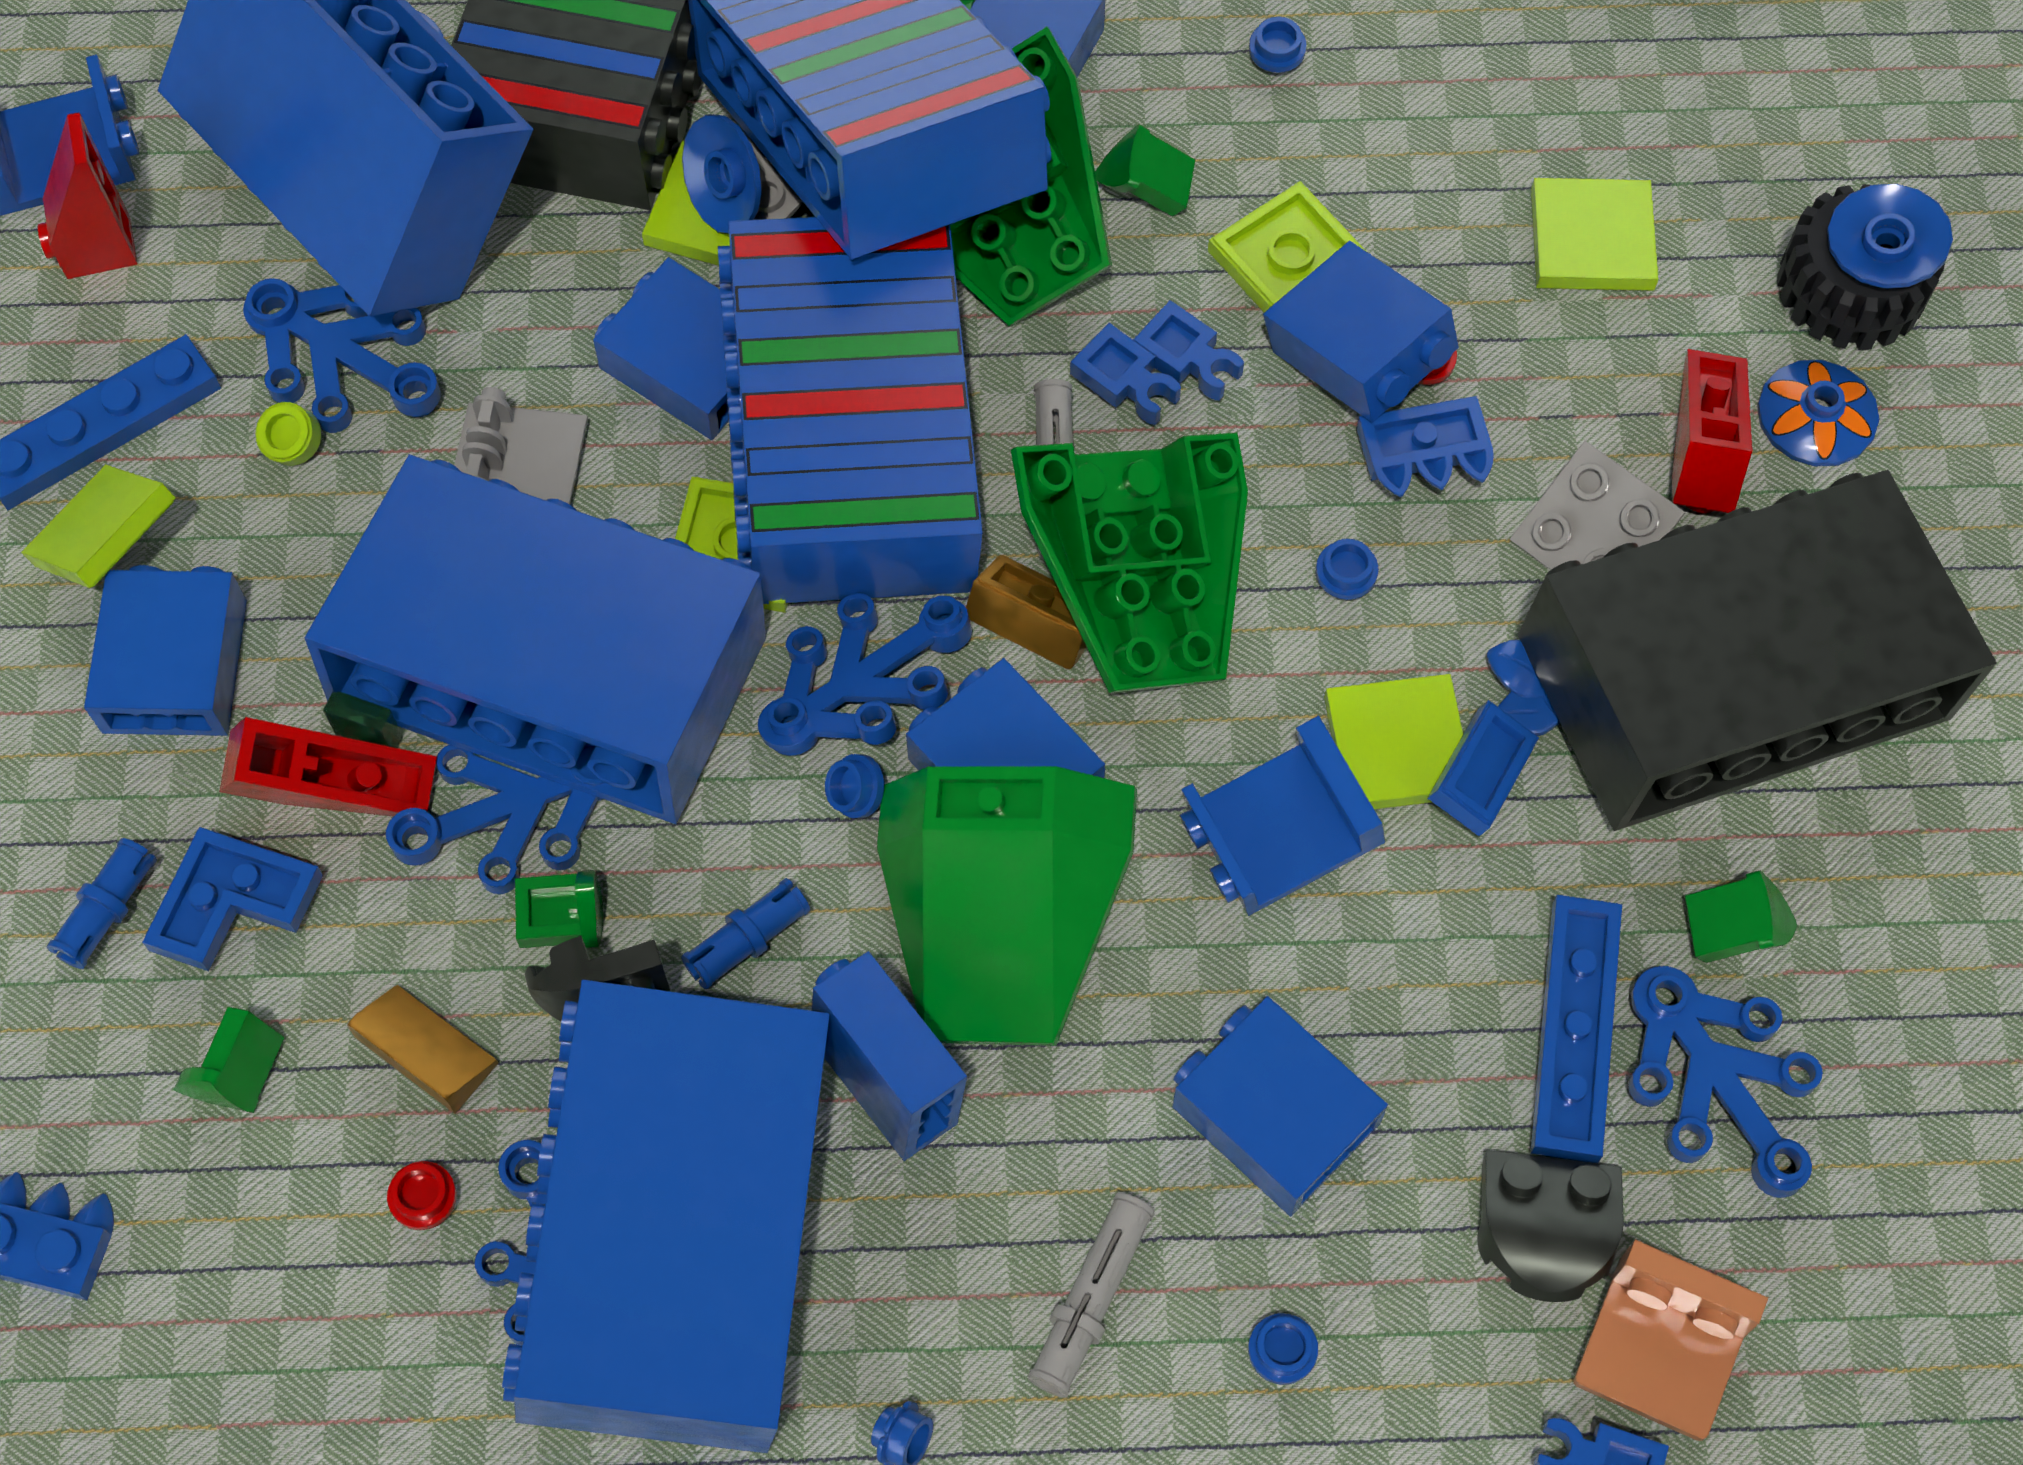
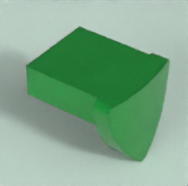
(1148, 170)
(558, 909)
(1739, 918)
(234, 1063)

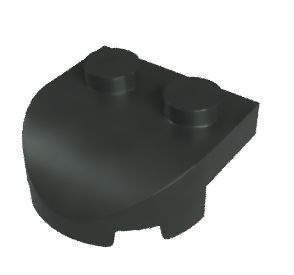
(571, 964)
(1550, 1222)

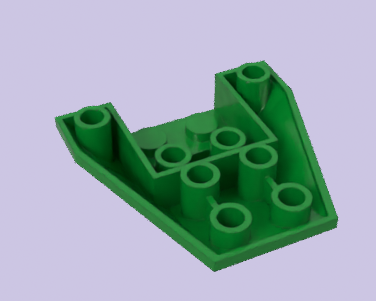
(1049, 241)
(1142, 552)
(1002, 892)

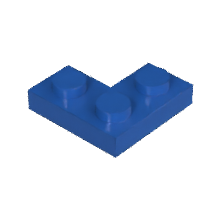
(224, 880)

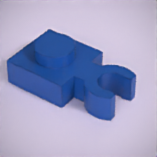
(1186, 347)
(1122, 368)
(1607, 1446)

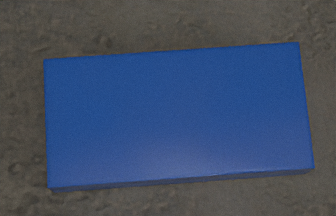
(1483, 768)

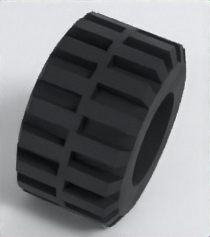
(1834, 300)

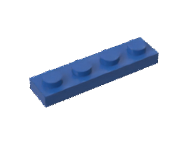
(102, 419)
(1577, 1029)

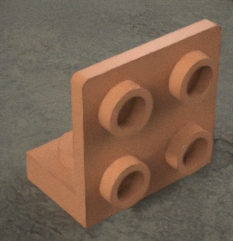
(1667, 1339)

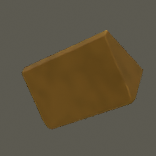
(1026, 611)
(423, 1047)

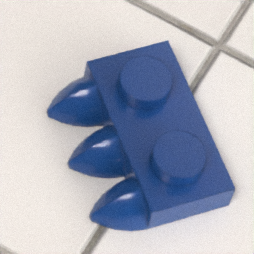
(1428, 442)
(46, 1247)

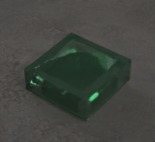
(362, 720)

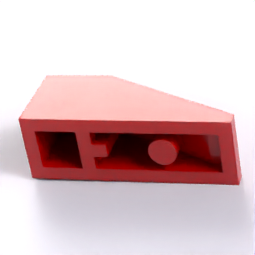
(83, 210)
(1712, 432)
(324, 770)

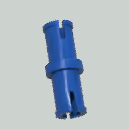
(101, 903)
(745, 933)

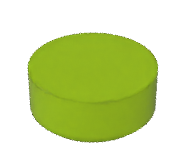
(288, 433)

